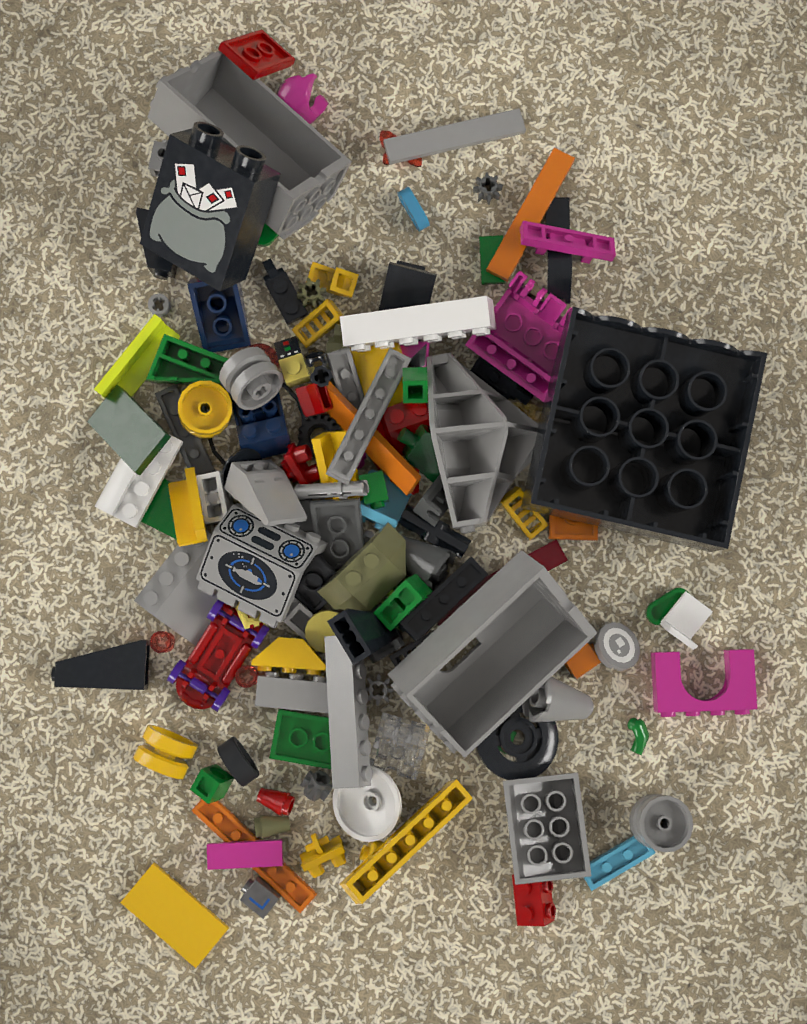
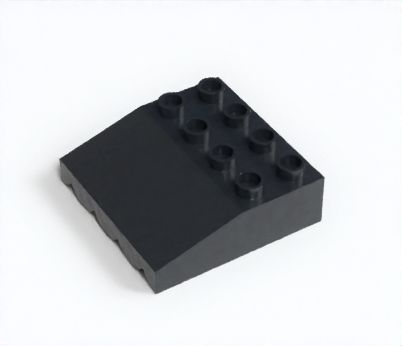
(645, 431)

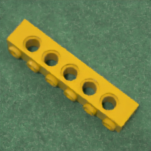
(405, 841)

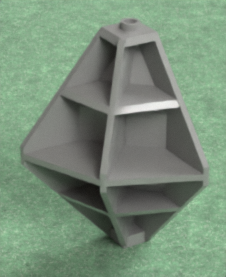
(476, 441)

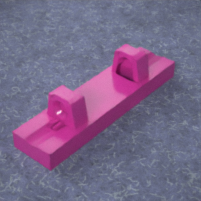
(567, 241)

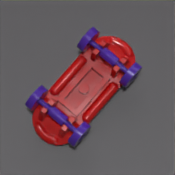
(216, 658)

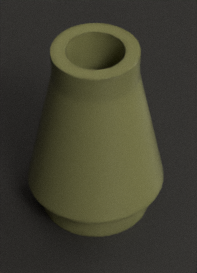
(270, 825)

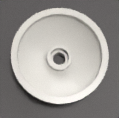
(361, 816)

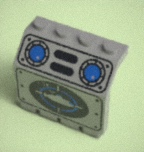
(256, 564)

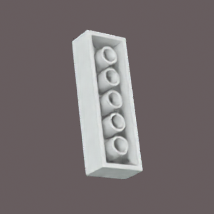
(418, 322)

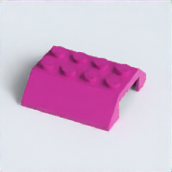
(524, 336)

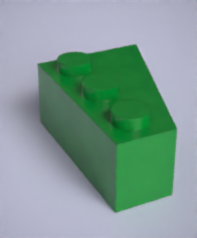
(184, 363)

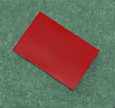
(256, 54)

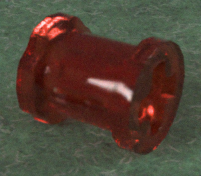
(154, 640)
(241, 680)

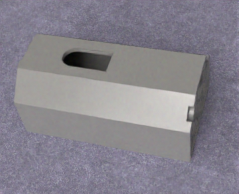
(255, 117)
(523, 637)

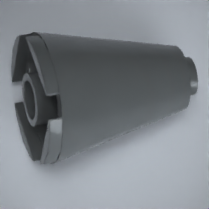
(428, 561)

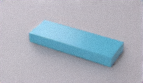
(616, 861)

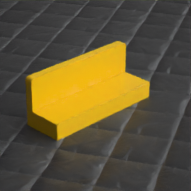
(325, 448)
(187, 510)

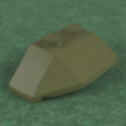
(368, 573)

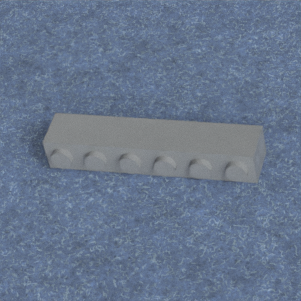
(347, 718)

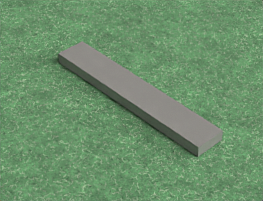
(454, 136)
(368, 416)

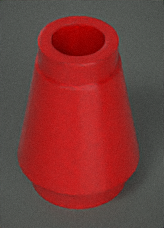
(277, 801)

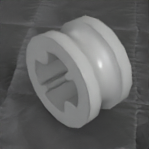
(151, 305)

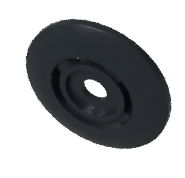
(531, 756)

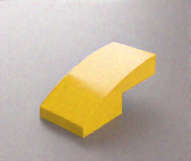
(336, 281)

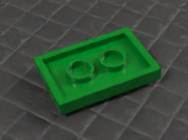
(301, 739)

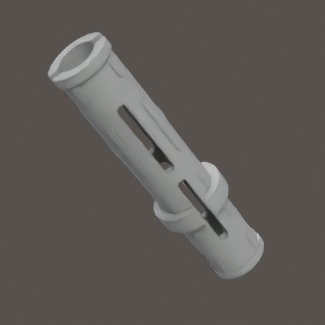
(334, 489)

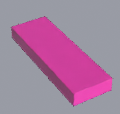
(245, 854)

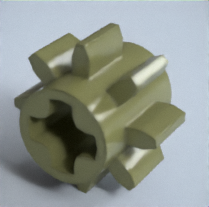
(309, 286)

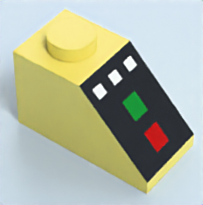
(291, 362)

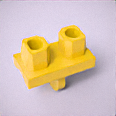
(321, 851)

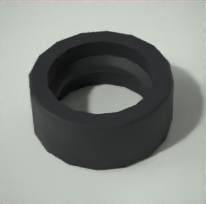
(238, 761)

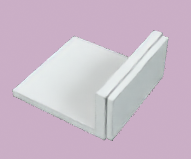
(686, 619)

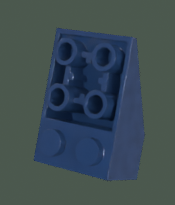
(263, 428)

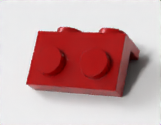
(534, 903)

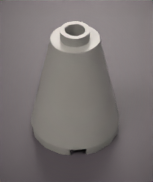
(557, 703)

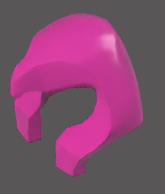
(297, 92)

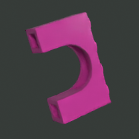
(736, 694)

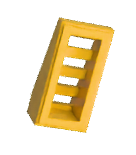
(320, 310)
(509, 497)

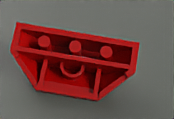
(401, 416)

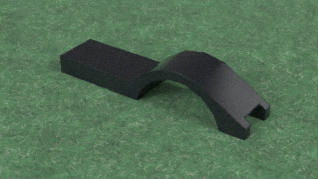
(559, 263)

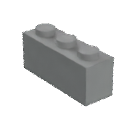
(292, 692)

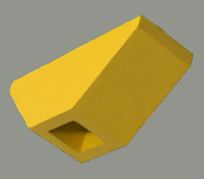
(290, 655)

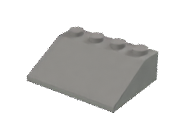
(174, 593)
(546, 828)

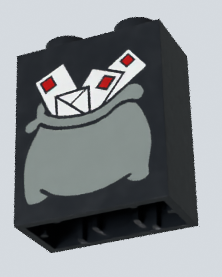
(209, 205)

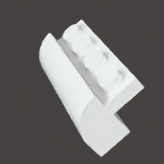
(130, 494)

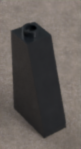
(109, 668)

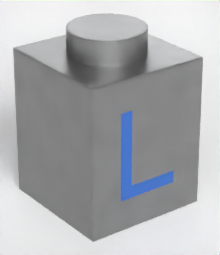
(259, 896)

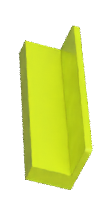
(135, 362)

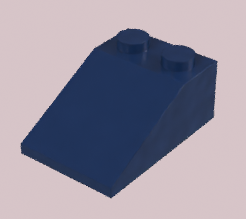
(219, 316)

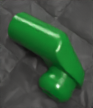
(641, 735)

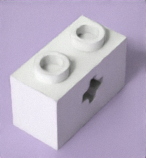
(213, 497)

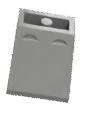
(265, 492)

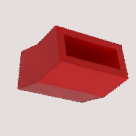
(313, 399)

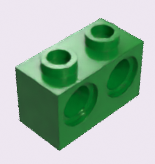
(402, 601)

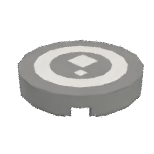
(617, 646)

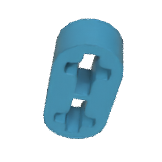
(413, 209)

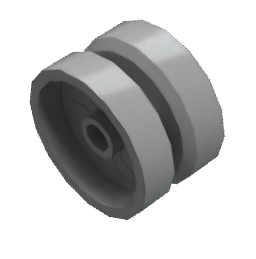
(251, 378)
(675, 826)

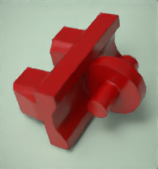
(296, 466)

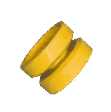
(216, 401)
(165, 752)

